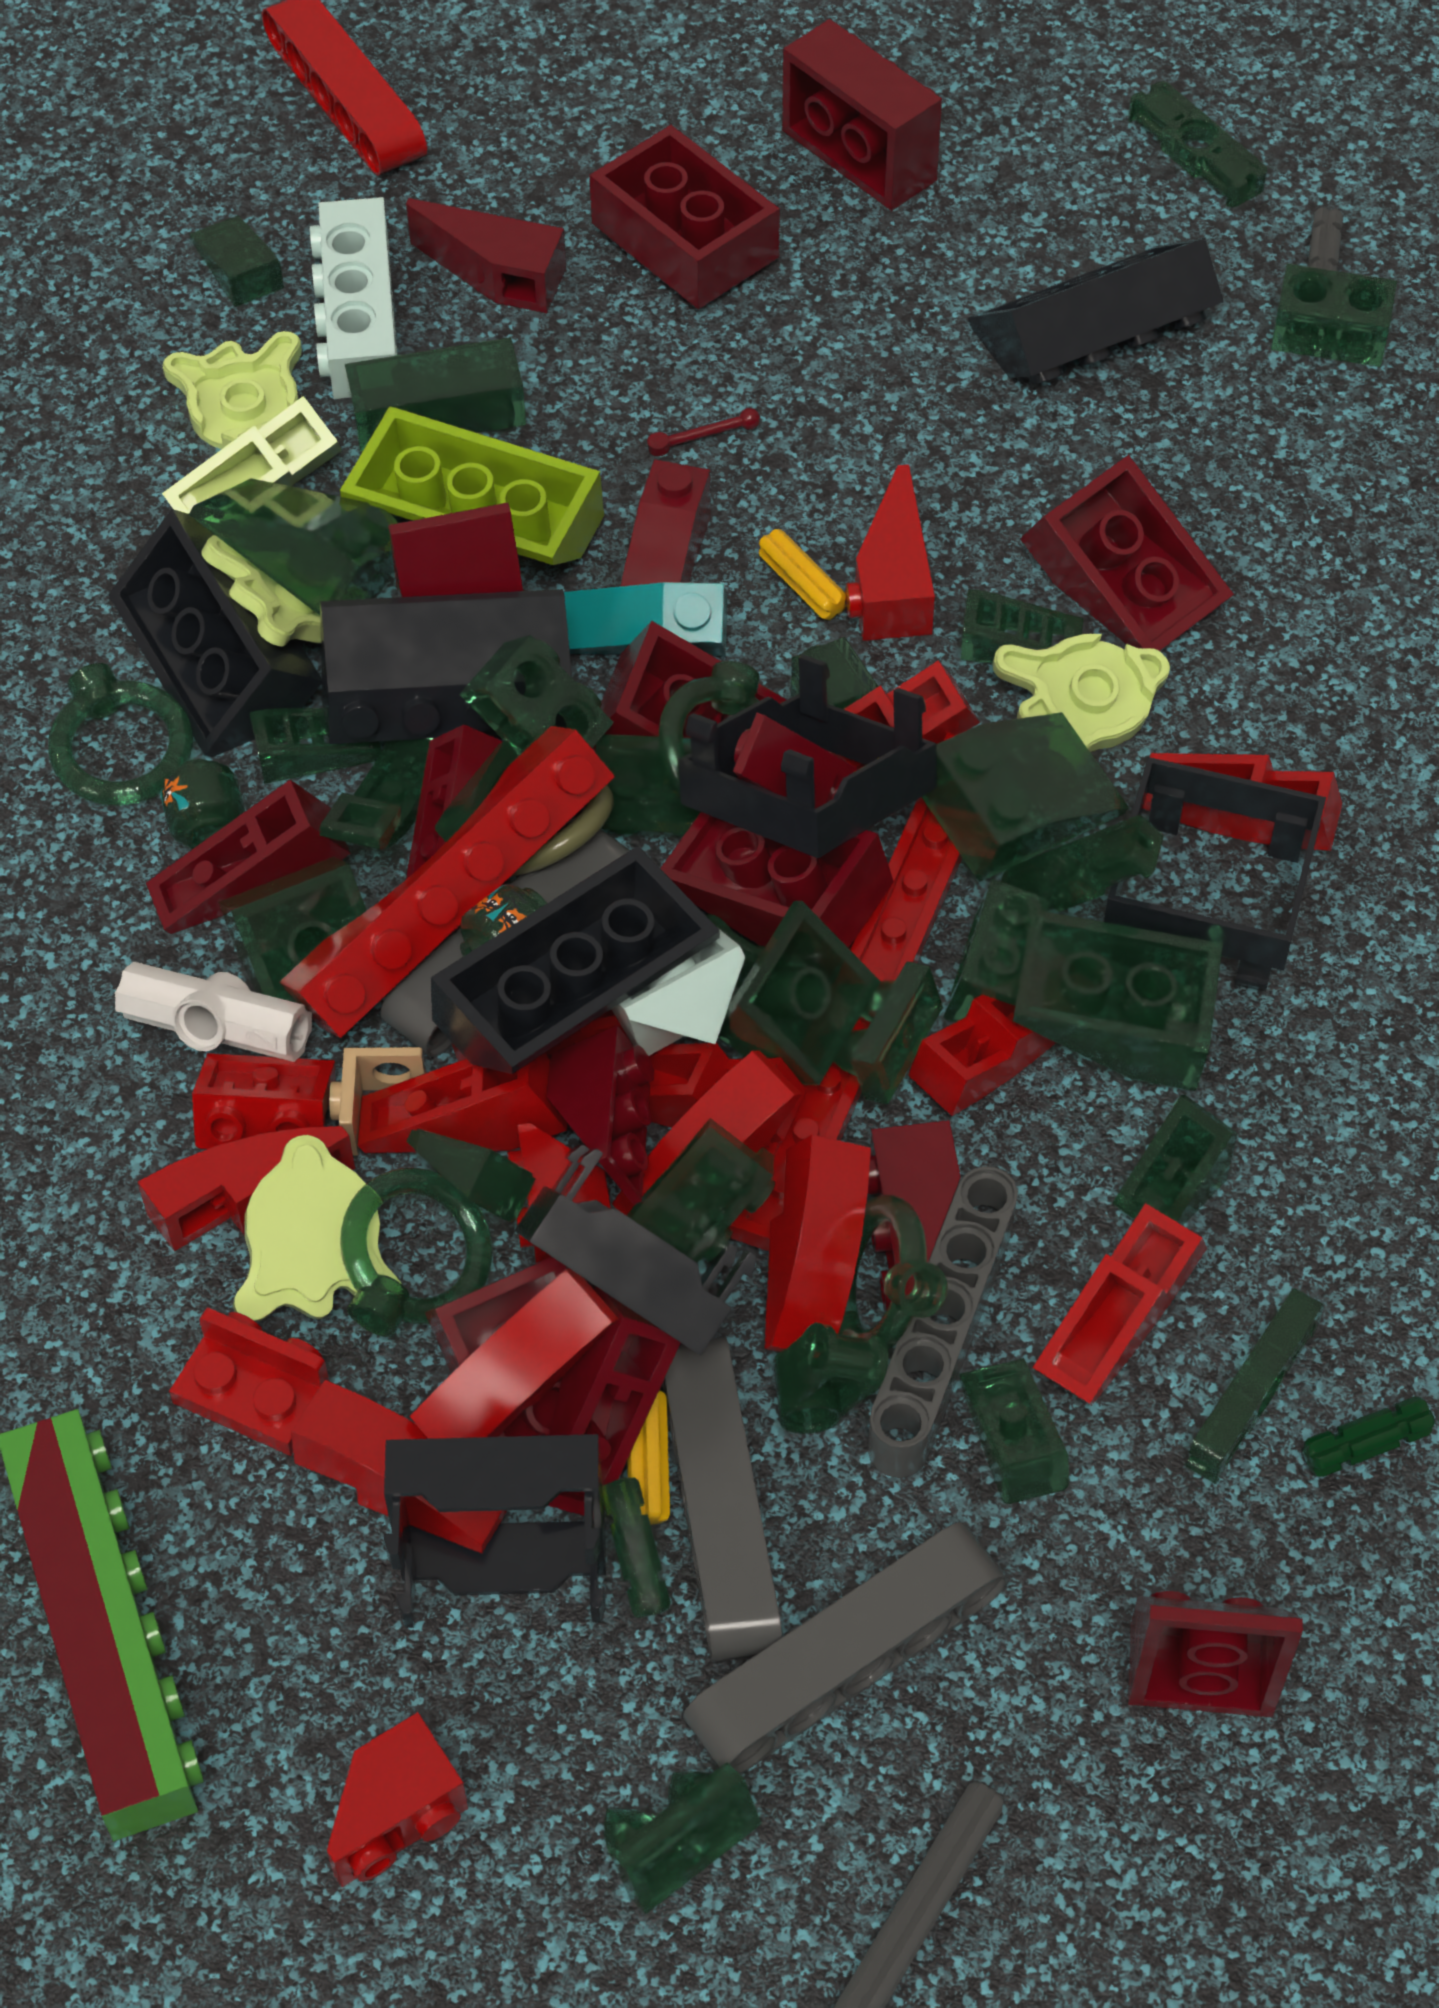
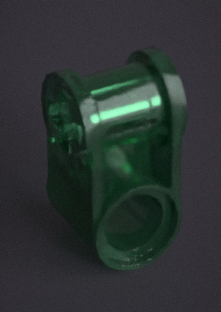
(826, 1377)

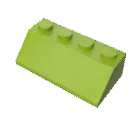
(437, 469)

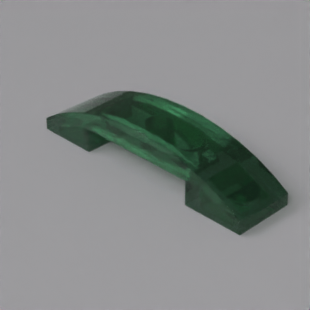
(384, 801)

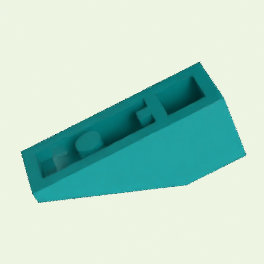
(614, 616)

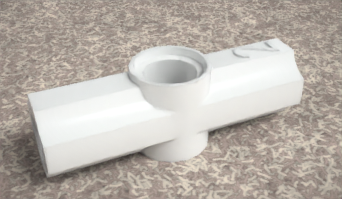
(213, 1011)

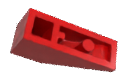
(892, 574)
(461, 1104)

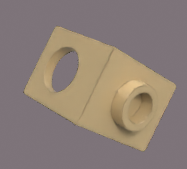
(361, 1075)

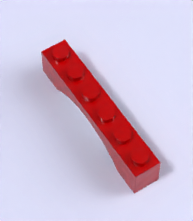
(385, 943)

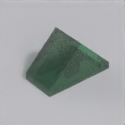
(1181, 1164)

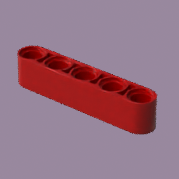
(345, 84)

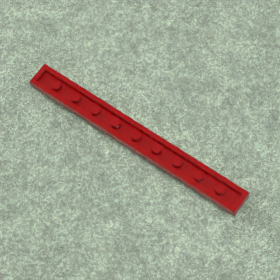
(893, 934)

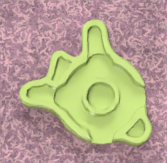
(236, 389)
(277, 610)
(1092, 682)
(296, 1234)

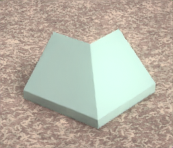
(685, 1000)

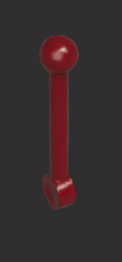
(660, 443)

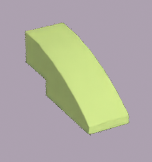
(276, 453)

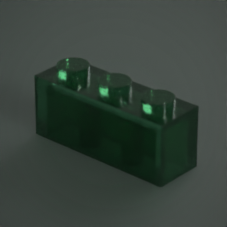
(457, 385)

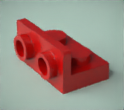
(258, 1096)
(249, 1379)

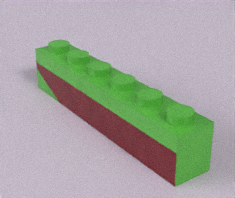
(97, 1626)

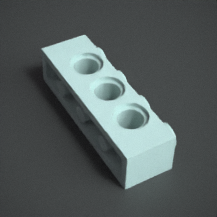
(354, 287)

